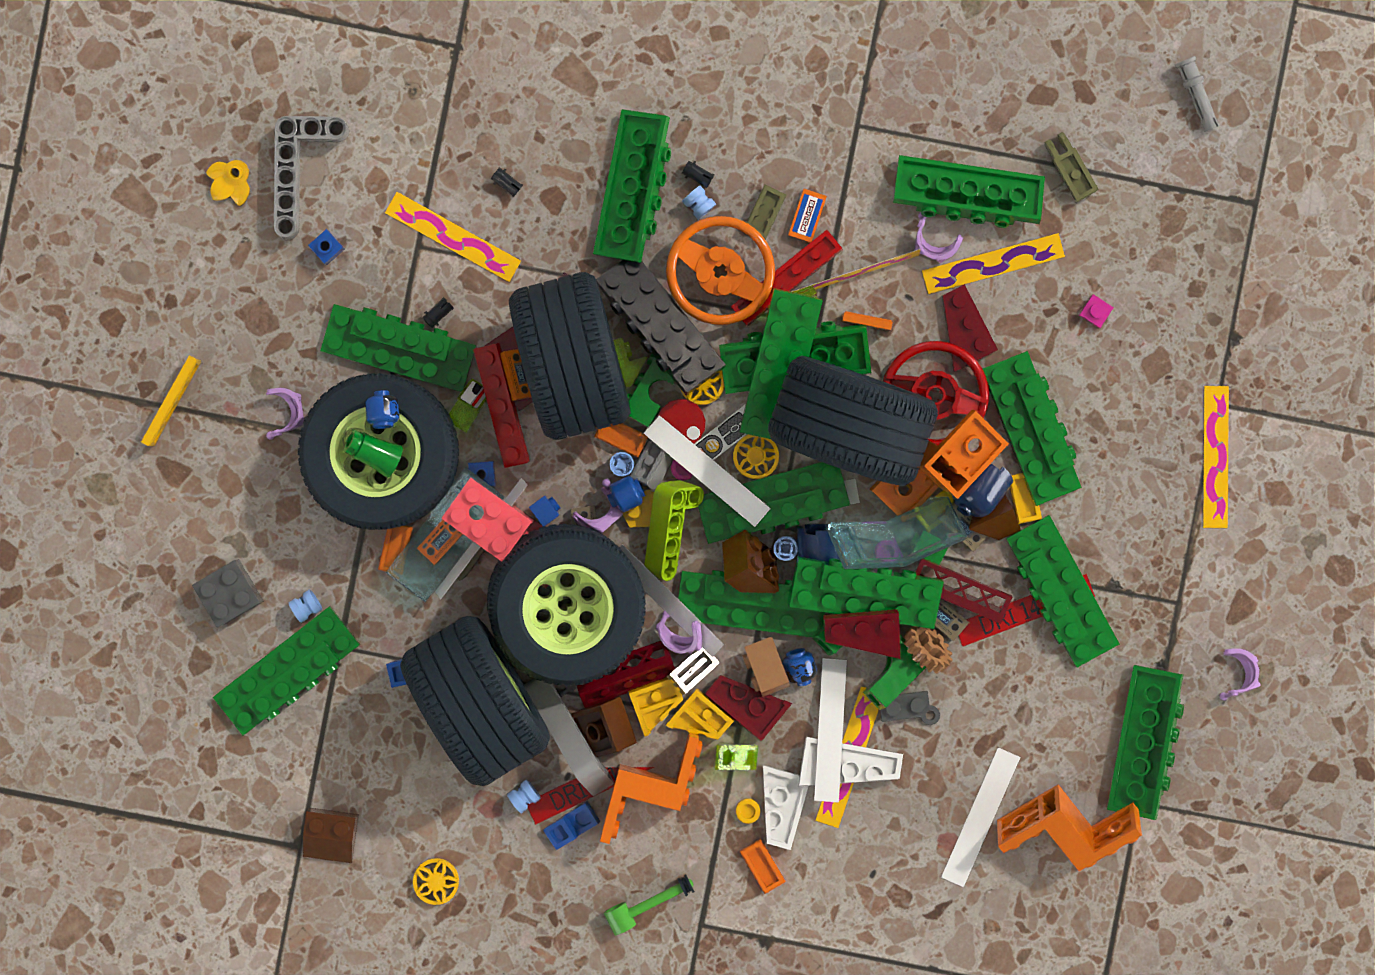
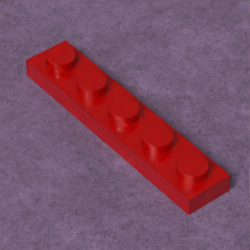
(796, 270)
(501, 406)

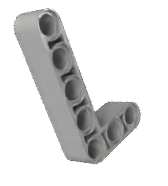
(292, 165)
(568, 737)

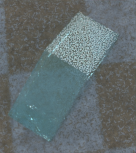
(900, 539)
(412, 567)

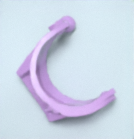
(935, 253)
(295, 405)
(604, 522)
(677, 643)
(1251, 669)

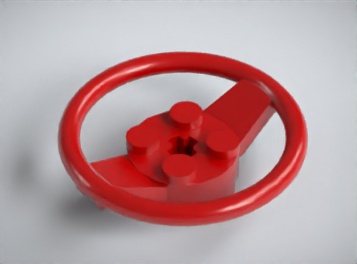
(953, 397)

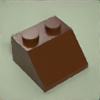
(605, 727)
(329, 835)

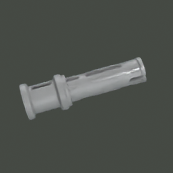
(1193, 82)

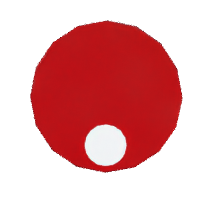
(685, 418)

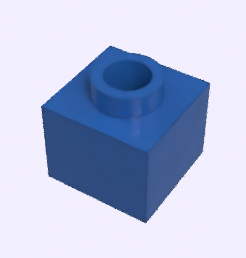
(333, 251)
(488, 467)
(545, 510)

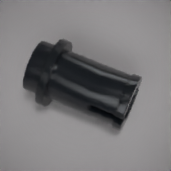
(697, 174)
(506, 182)
(437, 313)

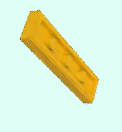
(171, 401)

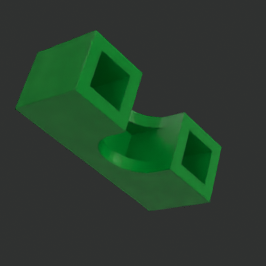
(640, 403)

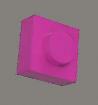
(1096, 311)

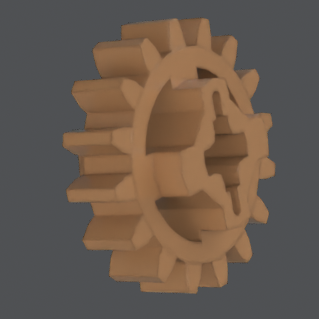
(928, 648)

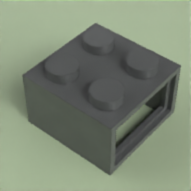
(227, 593)

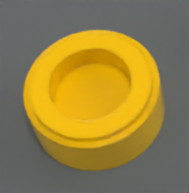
(747, 810)

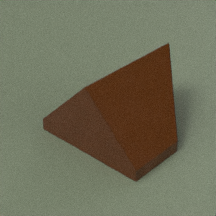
(999, 523)

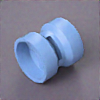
(699, 202)
(621, 464)
(786, 548)
(305, 606)
(525, 794)

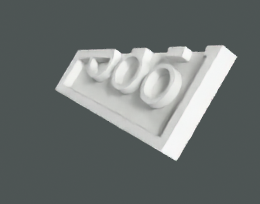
(857, 764)

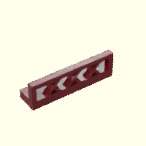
(960, 598)
(627, 677)

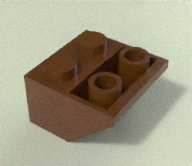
(750, 564)

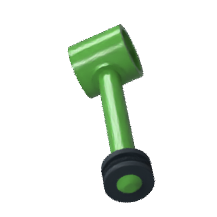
(621, 917)

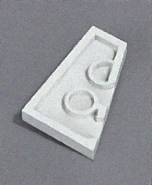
(782, 805)

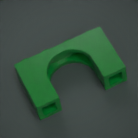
(893, 679)

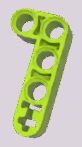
(666, 525)

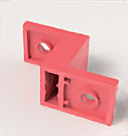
(497, 529)

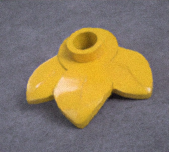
(227, 184)

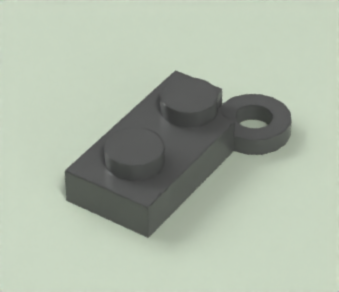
(910, 706)

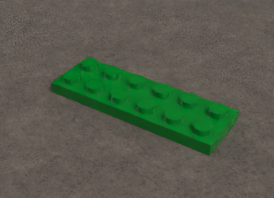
(785, 337)

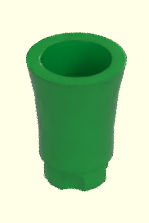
(373, 452)

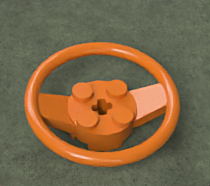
(704, 260)

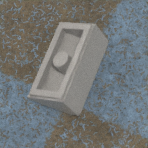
(651, 466)

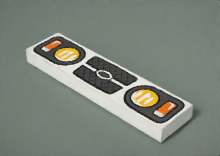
(722, 436)

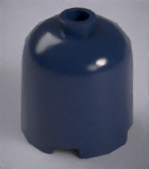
(984, 492)
(815, 542)

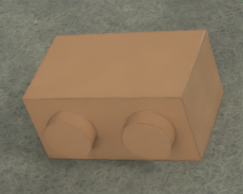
(766, 667)

